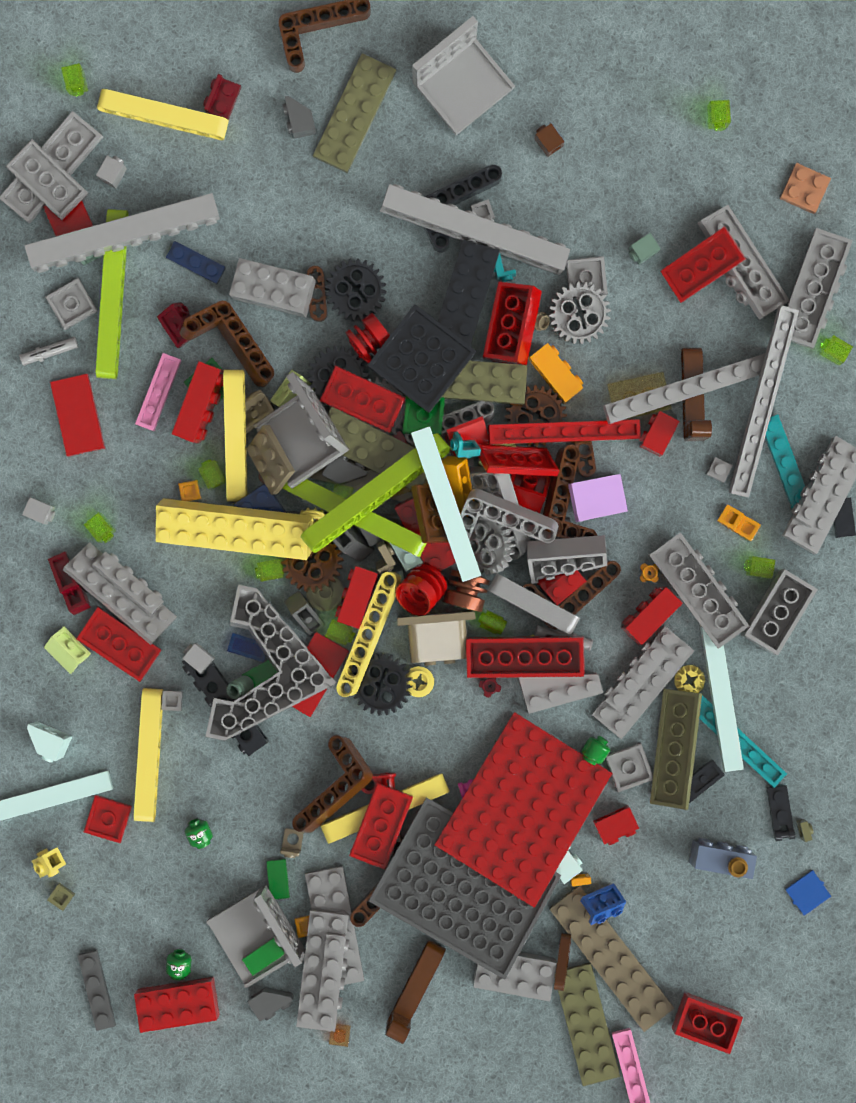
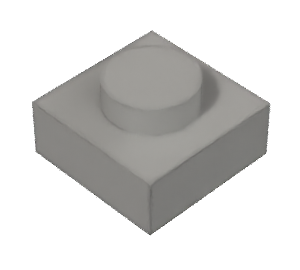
(483, 209)
(719, 469)
(172, 700)

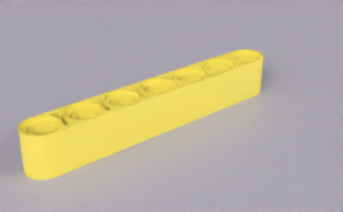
(162, 114)
(235, 434)
(361, 639)
(148, 755)
(351, 822)

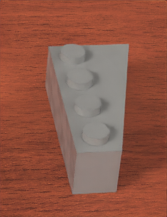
(565, 556)
(548, 692)

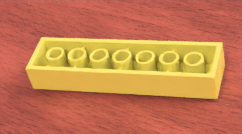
(232, 528)

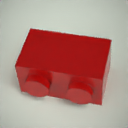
(659, 433)
(616, 825)

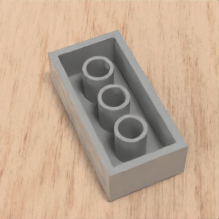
(272, 287)
(779, 612)
(529, 977)

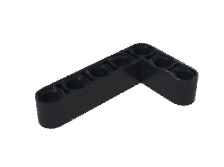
(469, 191)

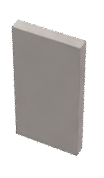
(47, 179)

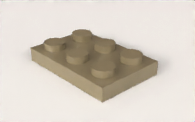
(270, 459)

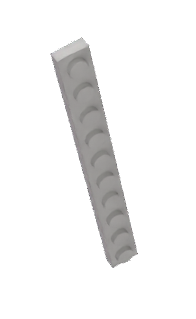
(683, 389)
(763, 401)

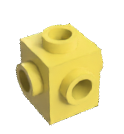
(48, 862)

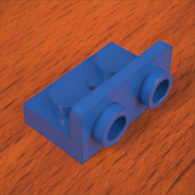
(603, 904)

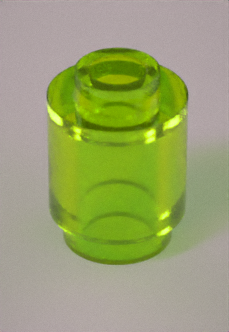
(492, 622)

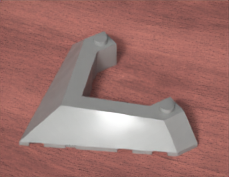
(297, 670)

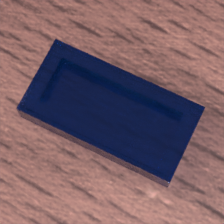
(246, 647)

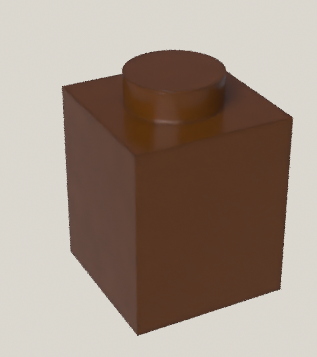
(549, 139)

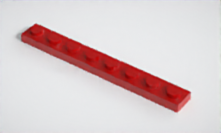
(563, 432)

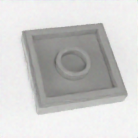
(587, 270)
(71, 303)
(629, 767)

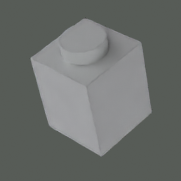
(111, 171)
(39, 511)
(198, 657)

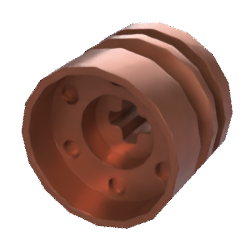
(466, 592)

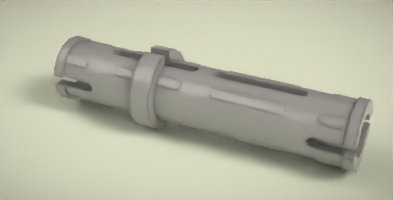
(41, 354)
(543, 631)

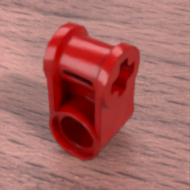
(381, 778)

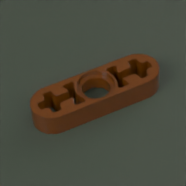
(323, 307)
(590, 462)
(562, 962)

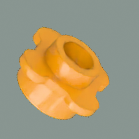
(654, 573)

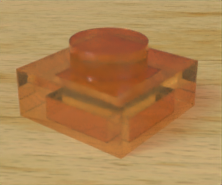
(340, 1036)

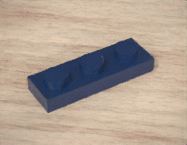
(195, 262)

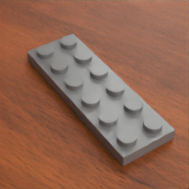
(69, 148)
(329, 893)

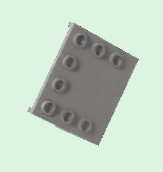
(460, 78)
(304, 432)
(249, 926)

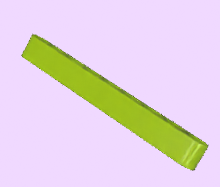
(111, 307)
(368, 498)
(372, 522)

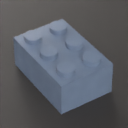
(715, 857)

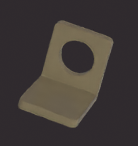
(288, 849)

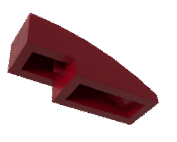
(72, 591)

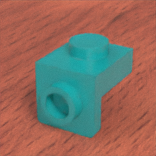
(500, 274)
(464, 448)

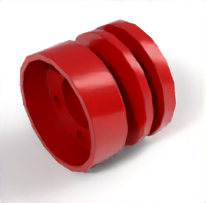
(369, 338)
(421, 589)

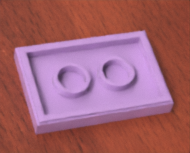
(597, 497)

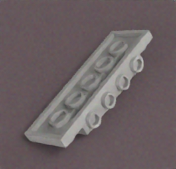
(752, 277)
(817, 284)
(823, 496)
(699, 590)
(121, 592)
(642, 682)
(323, 970)

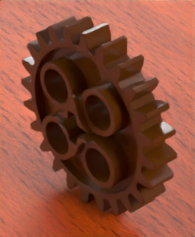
(544, 400)
(327, 568)

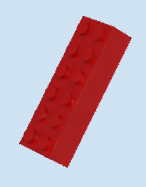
(525, 656)

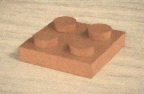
(805, 188)

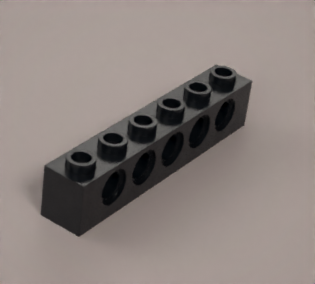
(246, 746)

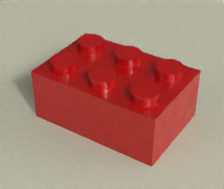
(356, 597)
(651, 614)
(707, 1023)

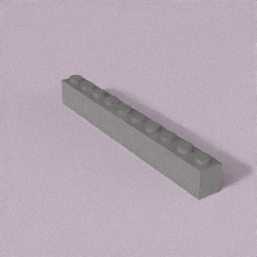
(470, 227)
(122, 232)

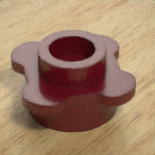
(489, 691)

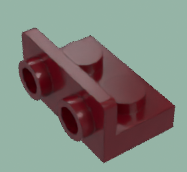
(222, 97)
(172, 320)

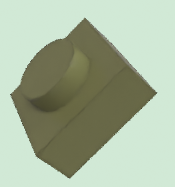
(805, 830)
(61, 897)

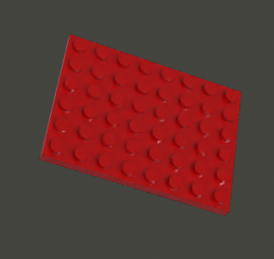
(523, 809)

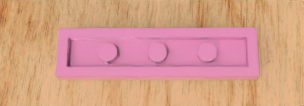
(158, 392)
(630, 1066)

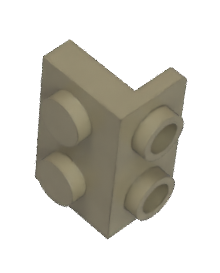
(257, 408)
(387, 562)

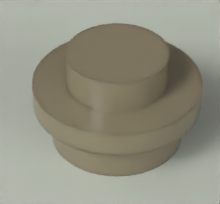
(542, 321)

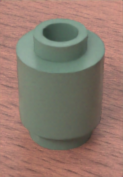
(239, 687)

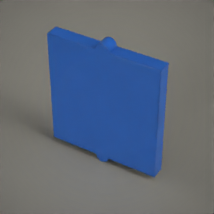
(808, 892)

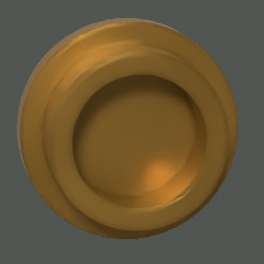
(737, 867)

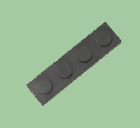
(96, 990)

